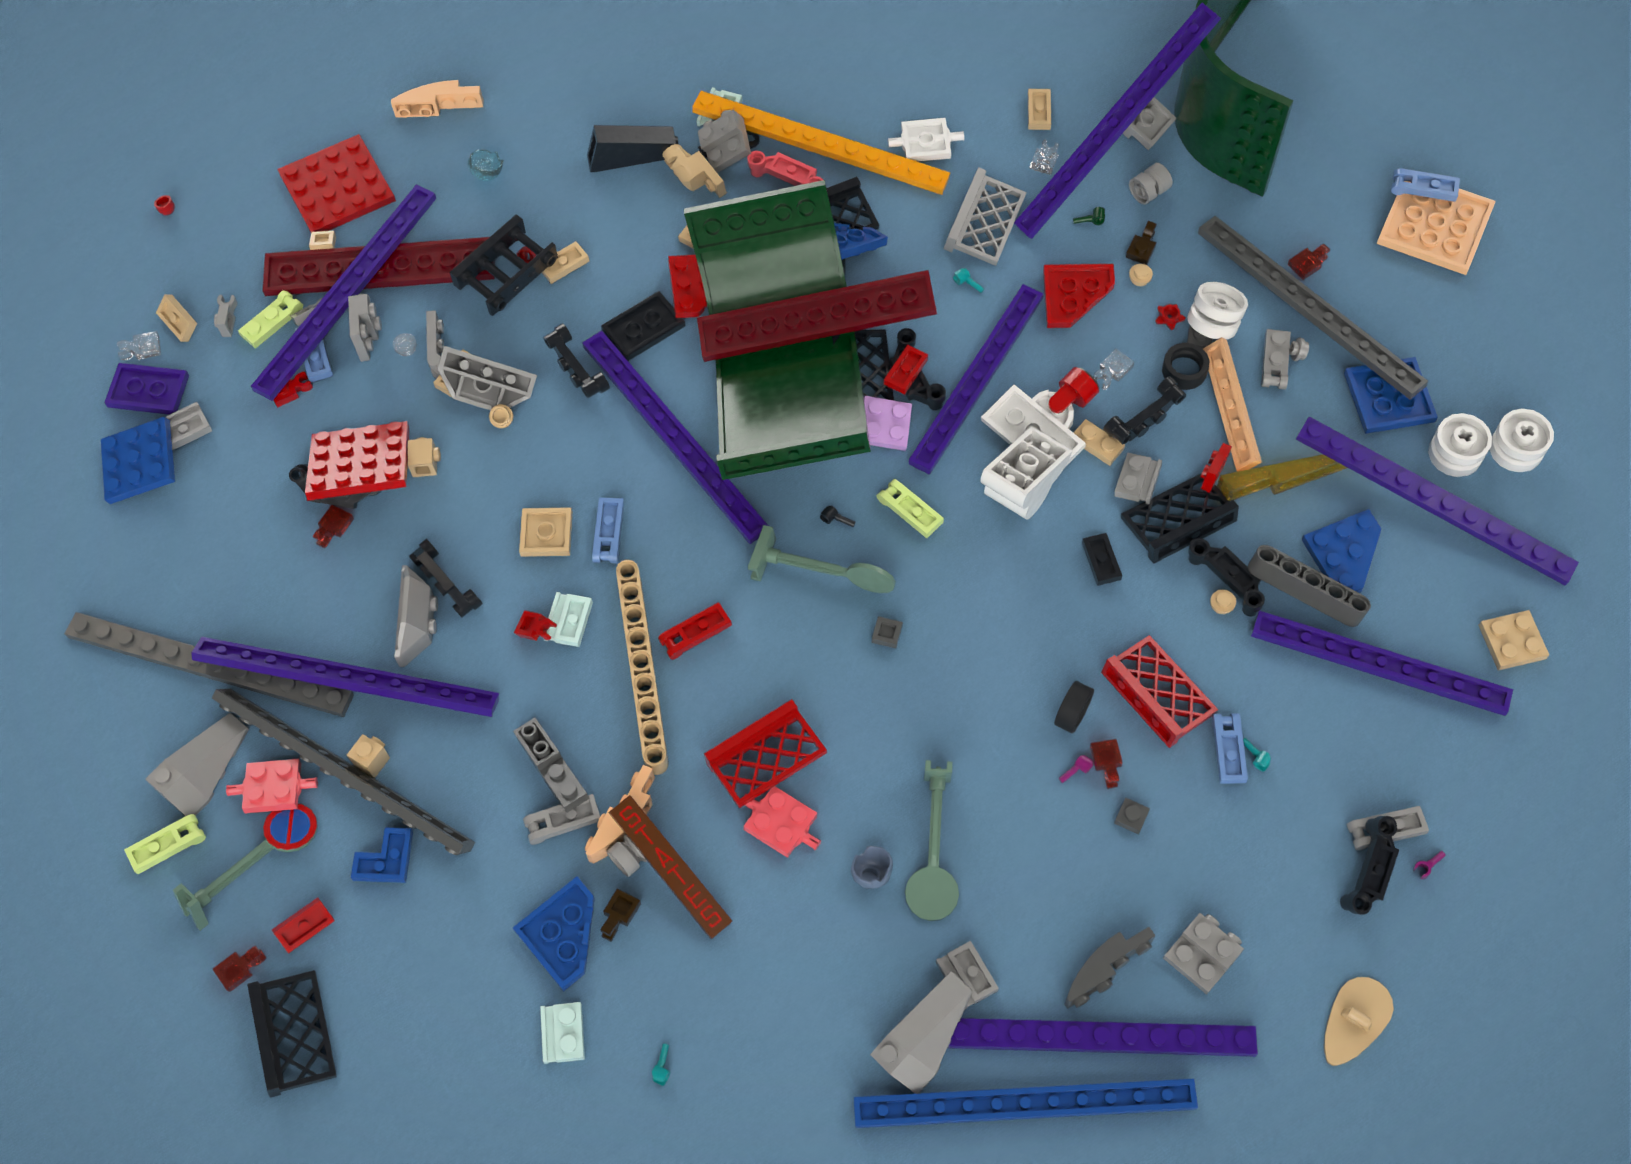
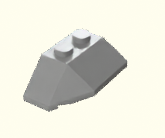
(483, 380)
(415, 617)

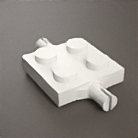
(926, 139)

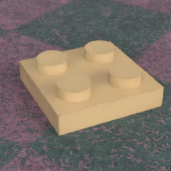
(545, 532)
(1513, 640)

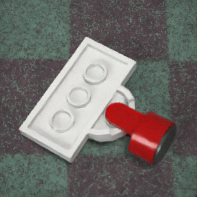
(1046, 411)

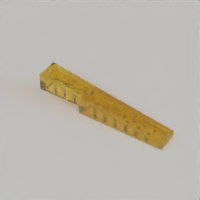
(1277, 476)

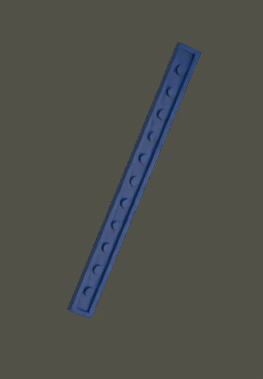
(1025, 1103)

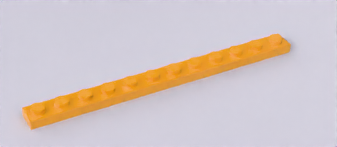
(826, 144)

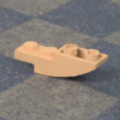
(430, 98)
(608, 830)

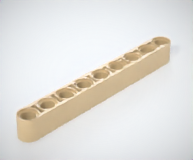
(641, 676)

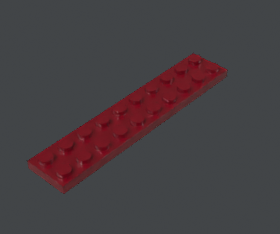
(407, 266)
(816, 315)

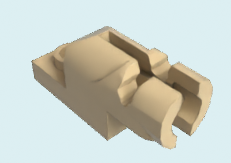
(693, 170)

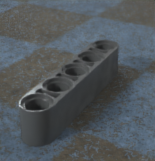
(1309, 585)

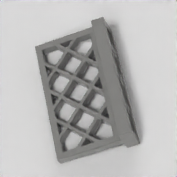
(966, 215)

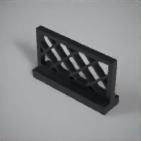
(848, 190)
(884, 355)
(1181, 537)
(266, 1033)

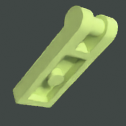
(270, 319)
(910, 508)
(164, 843)

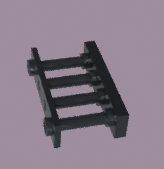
(496, 246)

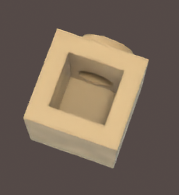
(423, 457)
(368, 755)

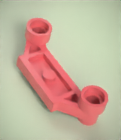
(782, 168)

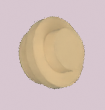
(1140, 274)
(501, 416)
(1223, 601)

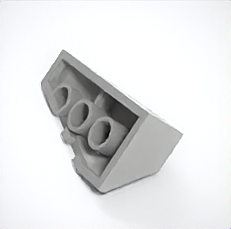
(195, 769)
(920, 1040)

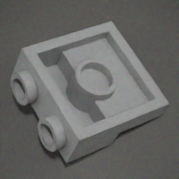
(1150, 124)
(724, 140)
(363, 324)
(1204, 952)

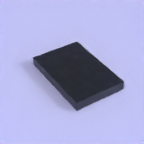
(642, 326)

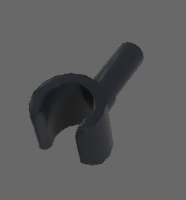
(831, 513)

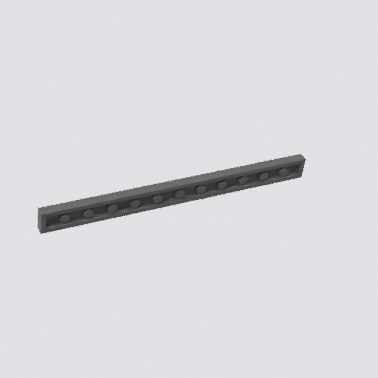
(1313, 308)
(179, 656)
(348, 774)

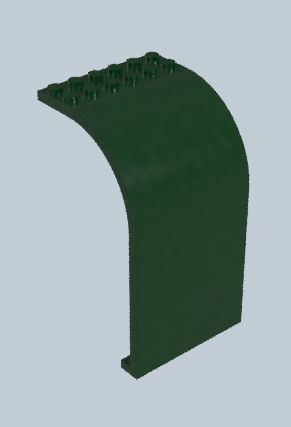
(1225, 118)
(791, 399)

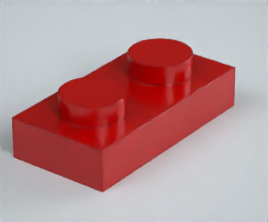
(906, 369)
(1217, 461)
(303, 925)

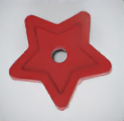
(1172, 310)

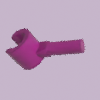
(1082, 763)
(1429, 864)

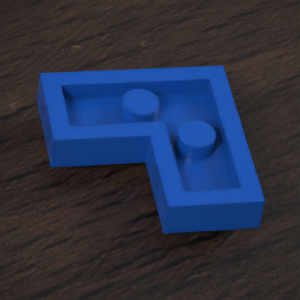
(390, 864)

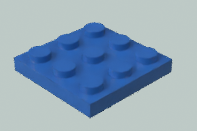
(1382, 405)
(137, 460)

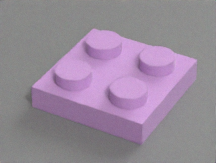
(888, 422)

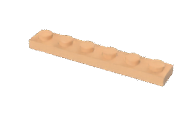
(1232, 406)

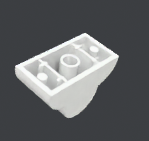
(1025, 472)

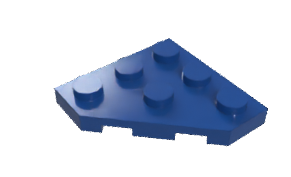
(855, 241)
(1345, 548)
(561, 932)

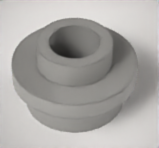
(1299, 349)

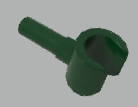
(1097, 218)

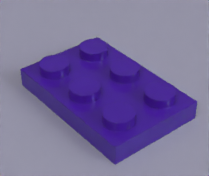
(146, 388)

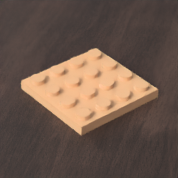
(1437, 228)

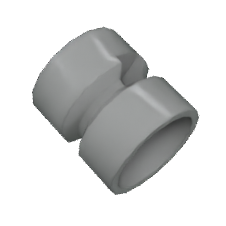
(1151, 183)
(625, 856)

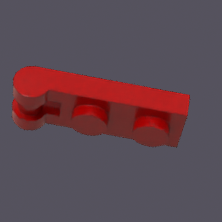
(695, 630)

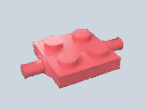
(271, 786)
(781, 822)

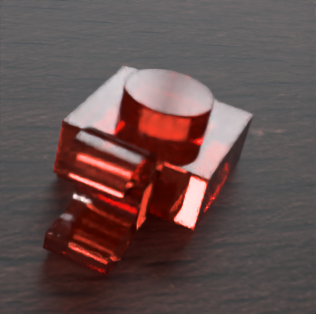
(1309, 262)
(332, 523)
(1107, 758)
(235, 968)

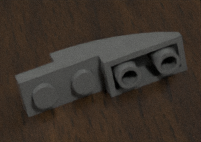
(551, 765)
(1098, 969)

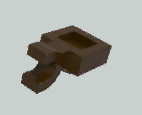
(1142, 247)
(618, 910)

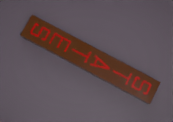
(670, 867)

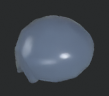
(872, 867)

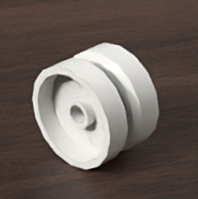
(1217, 310)
(1521, 440)
(1460, 445)

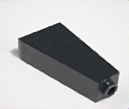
(627, 145)

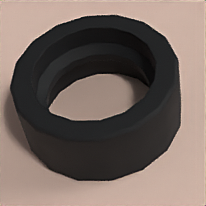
(1191, 351)
(1074, 707)

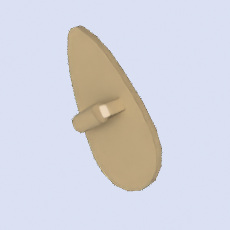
(1356, 1019)

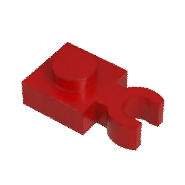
(290, 390)
(534, 625)

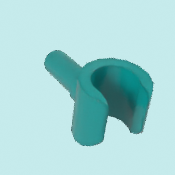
(963, 275)
(1262, 758)
(659, 1073)

